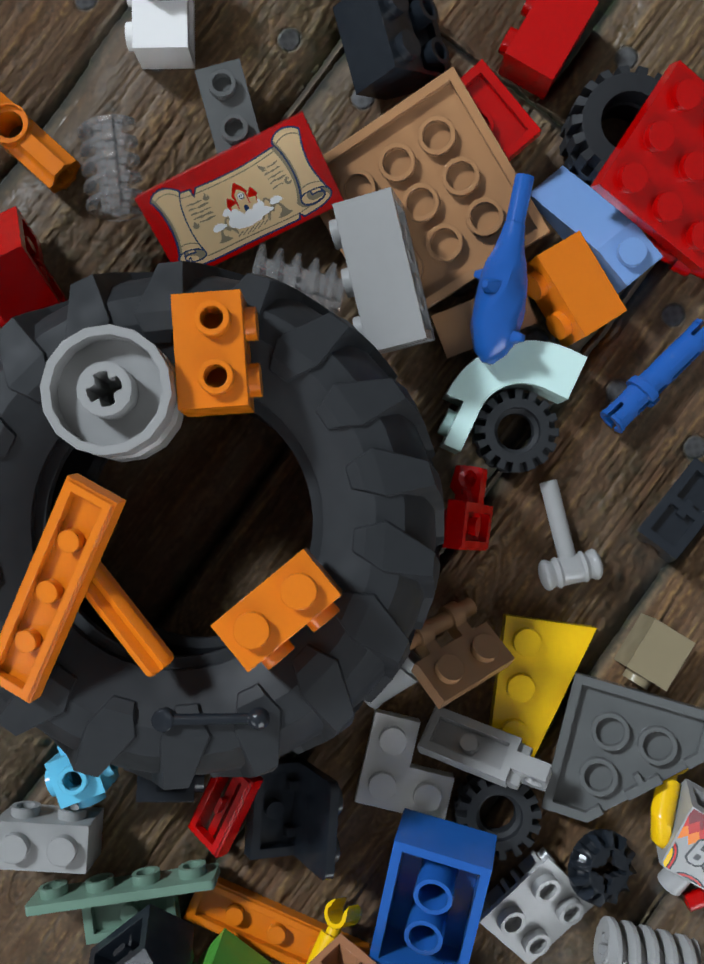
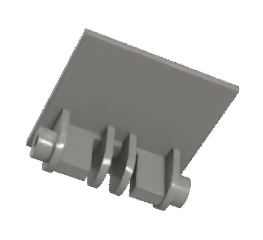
(534, 908)

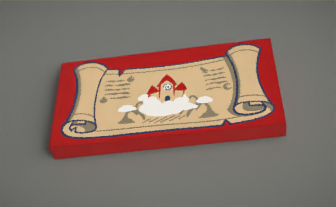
(242, 195)

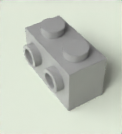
(50, 837)

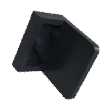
(296, 817)

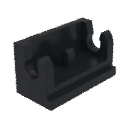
(677, 515)

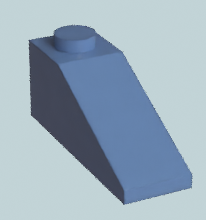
(612, 237)

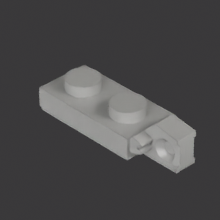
(482, 751)

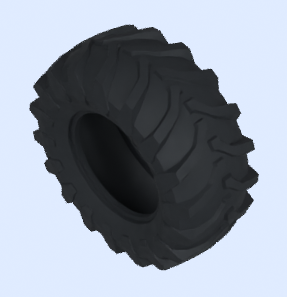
(372, 532)

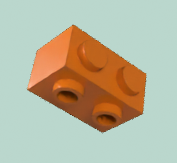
(572, 290)
(214, 353)
(277, 609)

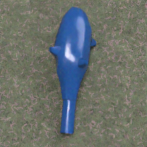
(503, 283)

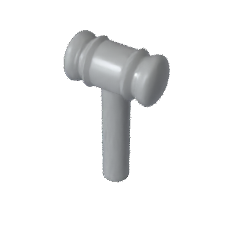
(569, 566)

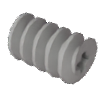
(641, 945)

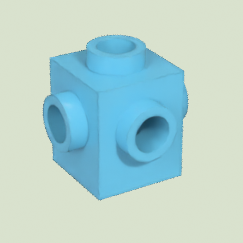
(76, 787)

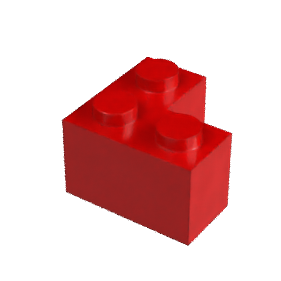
(23, 275)

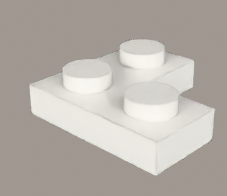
(390, 778)

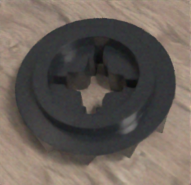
(594, 851)

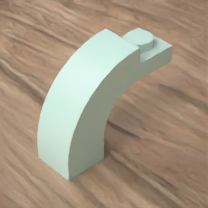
(529, 366)

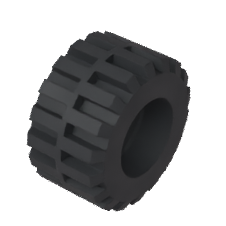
(608, 97)

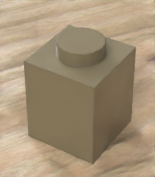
(653, 653)

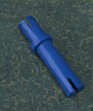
(645, 388)

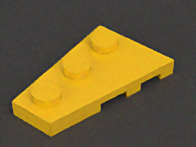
(538, 677)

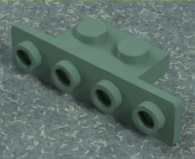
(113, 900)

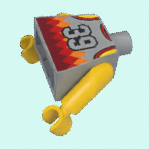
(679, 833)

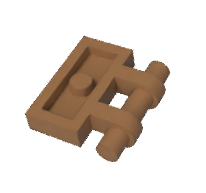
(461, 664)

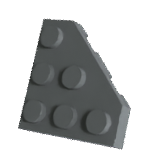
(618, 746)

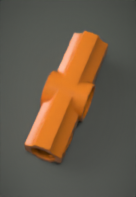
(35, 148)

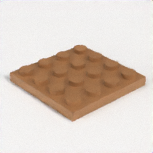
(445, 173)

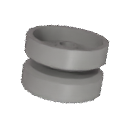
(105, 363)

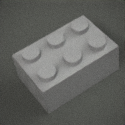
(381, 270)

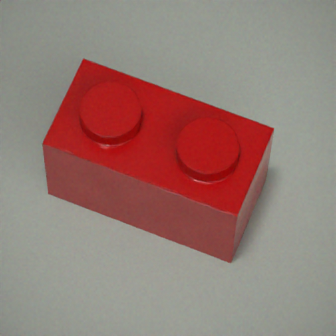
(543, 42)

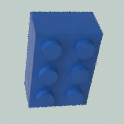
(433, 892)

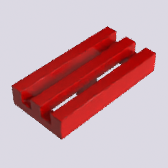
(228, 811)

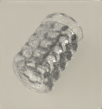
(107, 165)
(323, 288)

